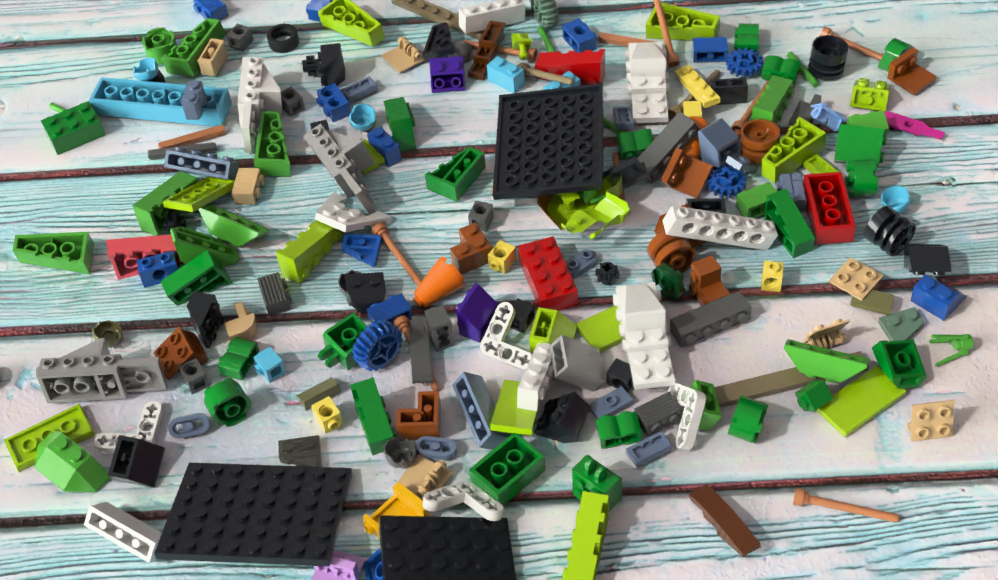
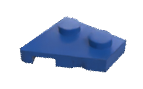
(363, 247)

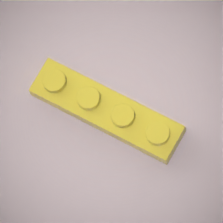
(697, 86)

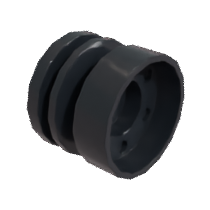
(828, 57)
(889, 230)

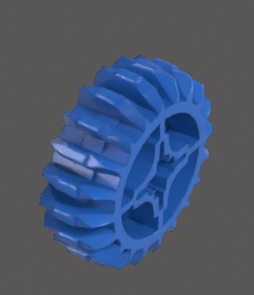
(377, 345)

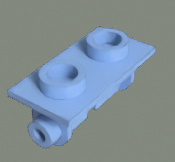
(822, 112)

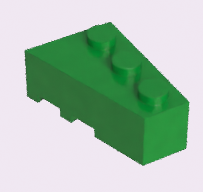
(400, 122)
(456, 175)
(789, 223)
(198, 275)
(372, 415)

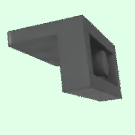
(804, 110)

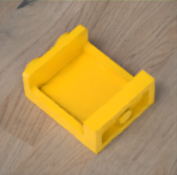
(400, 504)

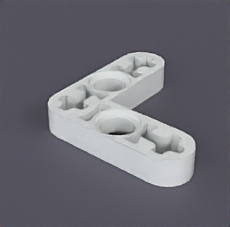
(498, 339)
(694, 405)
(146, 419)
(467, 493)

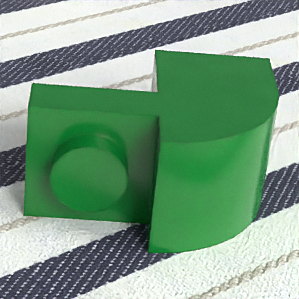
(893, 50)

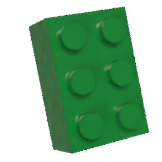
(73, 127)
(508, 468)

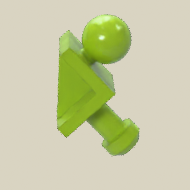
(521, 42)

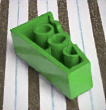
(184, 57)
(150, 208)
(56, 250)

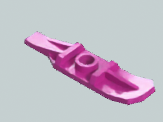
(916, 127)

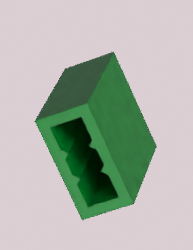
(859, 144)

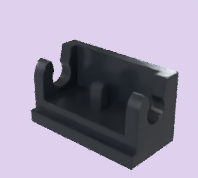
(731, 90)

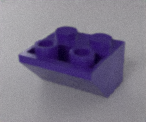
(447, 74)
(475, 313)

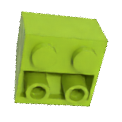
(549, 326)

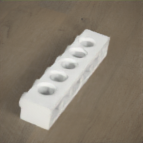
(719, 227)

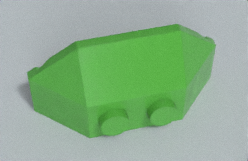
(231, 227)
(193, 243)
(824, 362)
(69, 465)

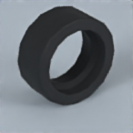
(284, 45)

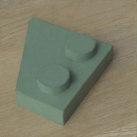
(901, 324)

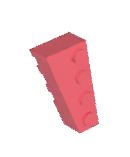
(126, 251)

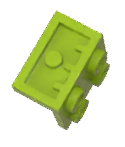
(870, 94)

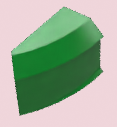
(900, 362)

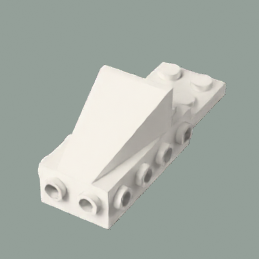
(647, 81)
(256, 94)
(644, 335)

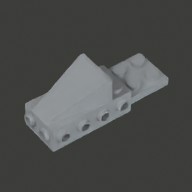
(344, 160)
(97, 375)

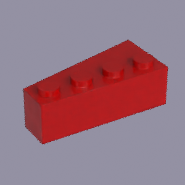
(585, 65)

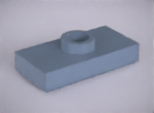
(359, 89)
(623, 118)
(741, 163)
(611, 403)
(649, 449)

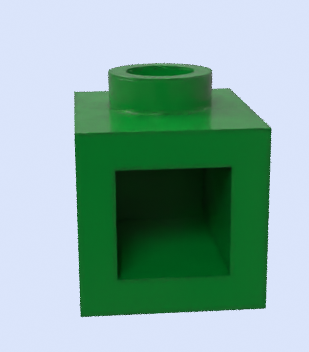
(813, 395)

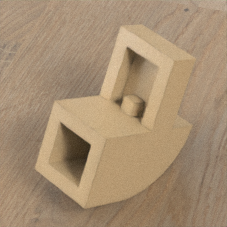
(244, 326)

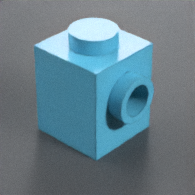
(269, 364)

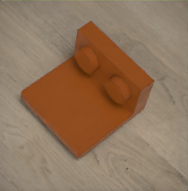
(908, 74)
(686, 174)
(179, 349)

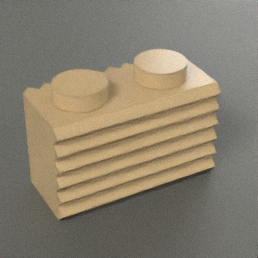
(212, 57)
(247, 186)

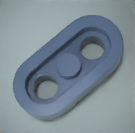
(581, 262)
(189, 424)
(436, 448)

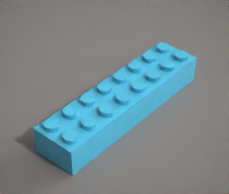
(155, 101)

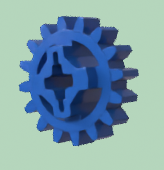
(744, 62)
(726, 181)

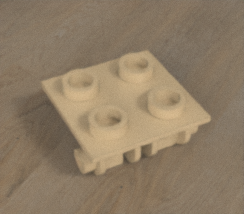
(403, 56)
(856, 278)
(829, 335)
(931, 420)
(425, 476)

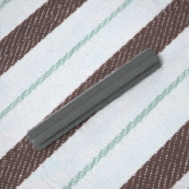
(205, 148)

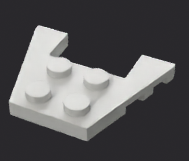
(345, 219)

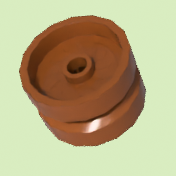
(758, 138)
(672, 250)

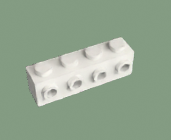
(478, 16)
(536, 378)
(123, 530)

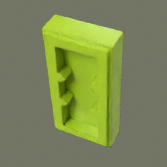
(818, 165)

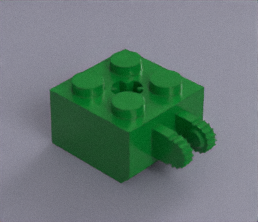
(340, 341)
(594, 477)

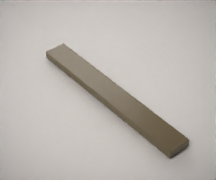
(436, 14)
(765, 385)

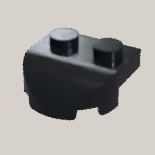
(631, 171)
(364, 290)

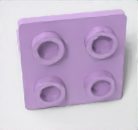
(342, 567)

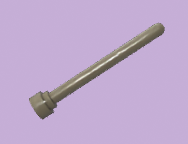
(546, 75)
(675, 109)

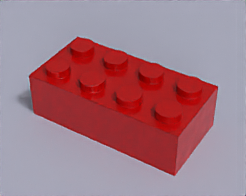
(829, 208)
(548, 274)

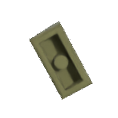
(875, 301)
(317, 393)

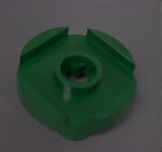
(669, 281)

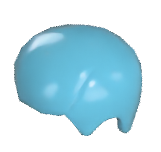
(146, 70)
(362, 117)
(896, 197)

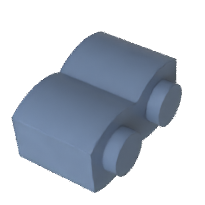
(194, 100)

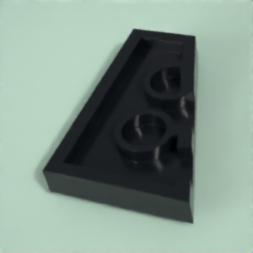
(438, 42)

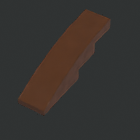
(487, 49)
(725, 520)

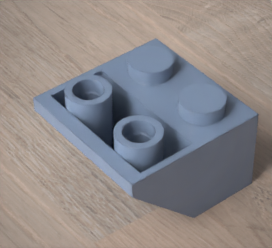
(718, 142)

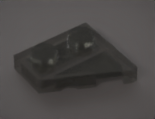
(301, 451)

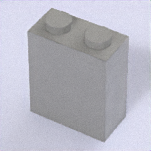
(577, 363)

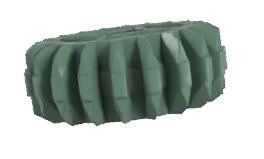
(545, 12)

